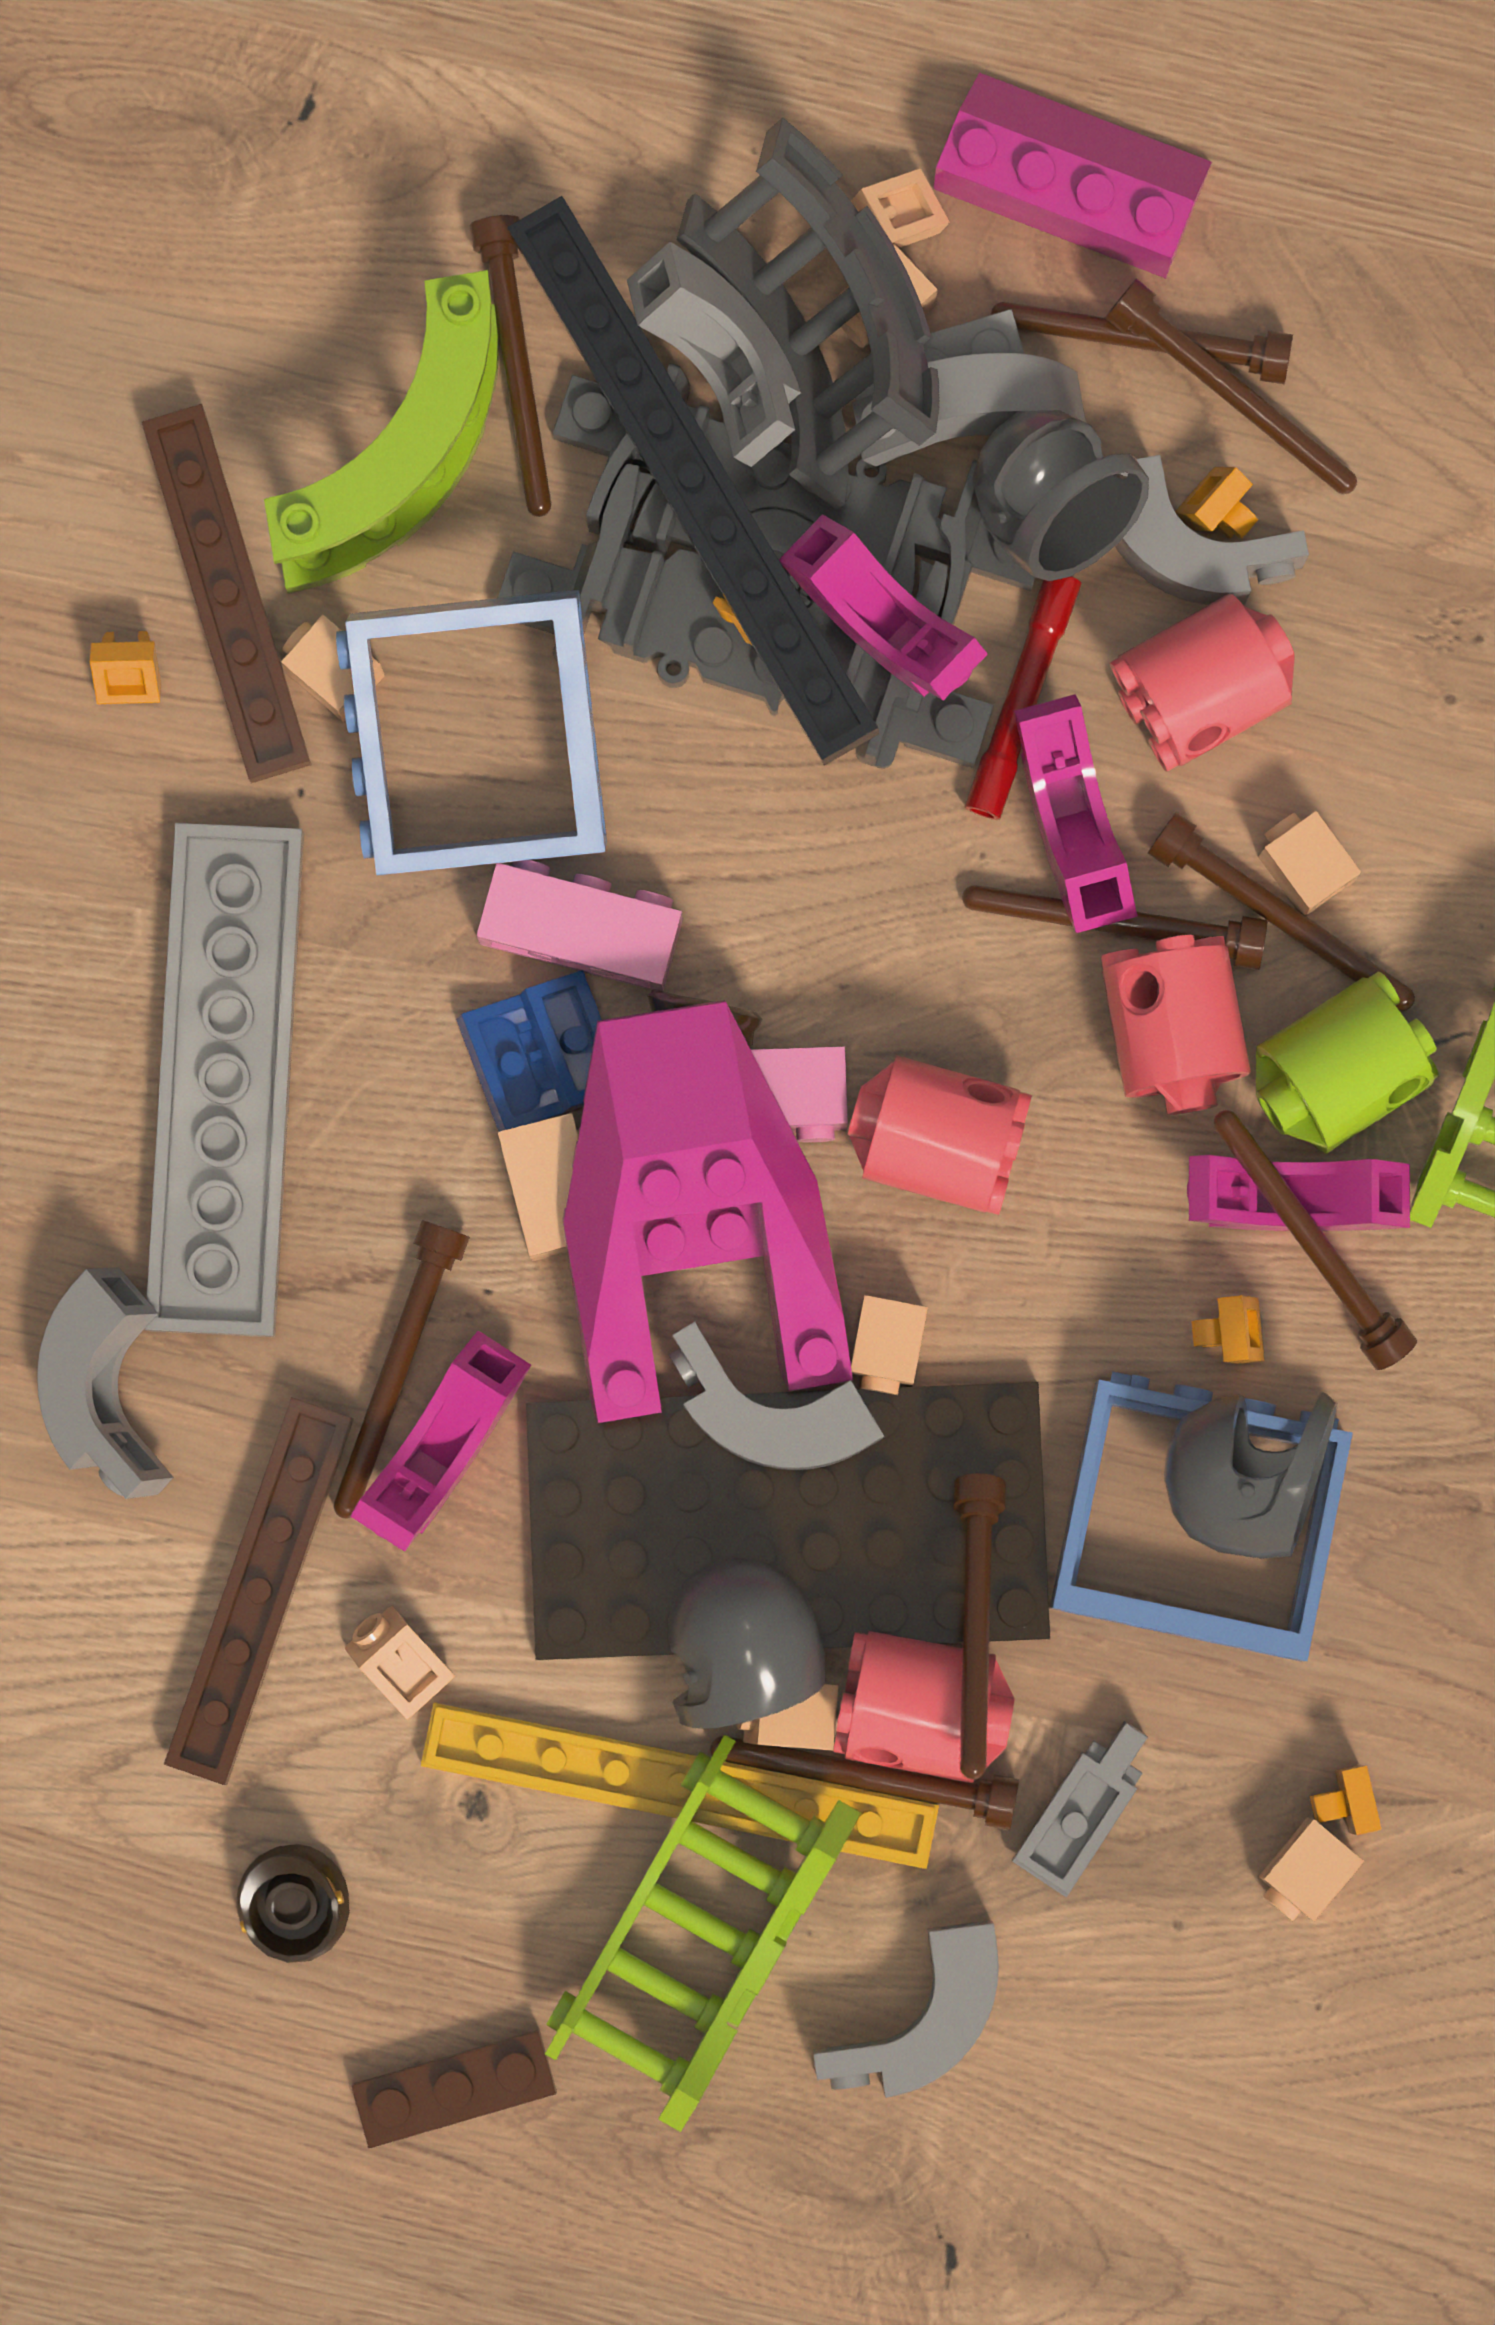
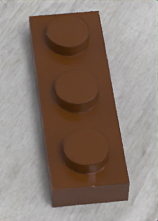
(454, 2089)

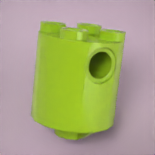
(1343, 1065)

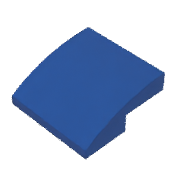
(533, 1050)

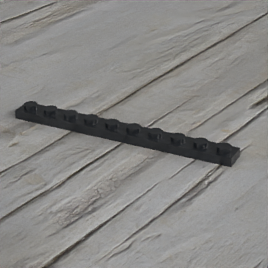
(693, 481)

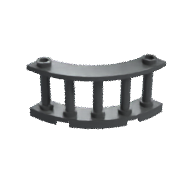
(878, 289)

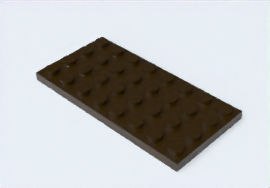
(869, 1540)

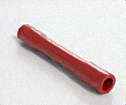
(1000, 760)

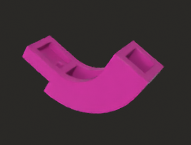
(879, 612)
(1072, 815)
(1335, 1194)
(442, 1442)

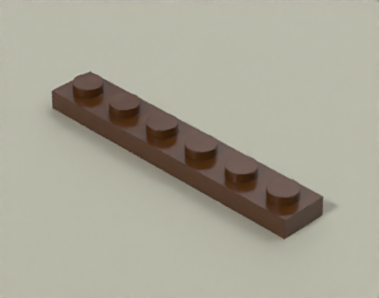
(226, 593)
(258, 1591)

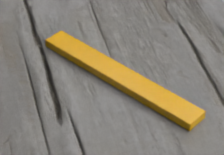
(652, 1778)

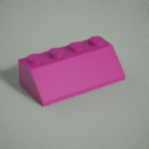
(1070, 174)

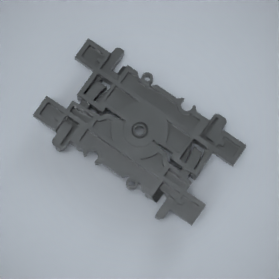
(668, 605)

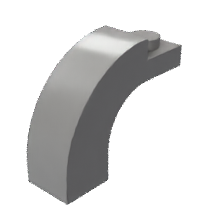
(726, 340)
(980, 395)
(1195, 566)
(80, 1382)
(771, 1437)
(951, 2022)

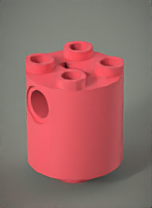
(1206, 679)
(1176, 1021)
(939, 1133)
(911, 1706)

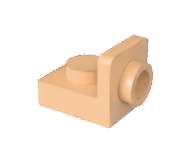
(904, 207)
(398, 1661)

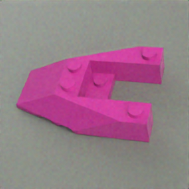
(687, 1170)

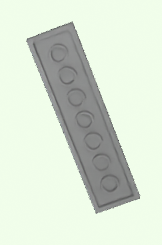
(225, 1079)

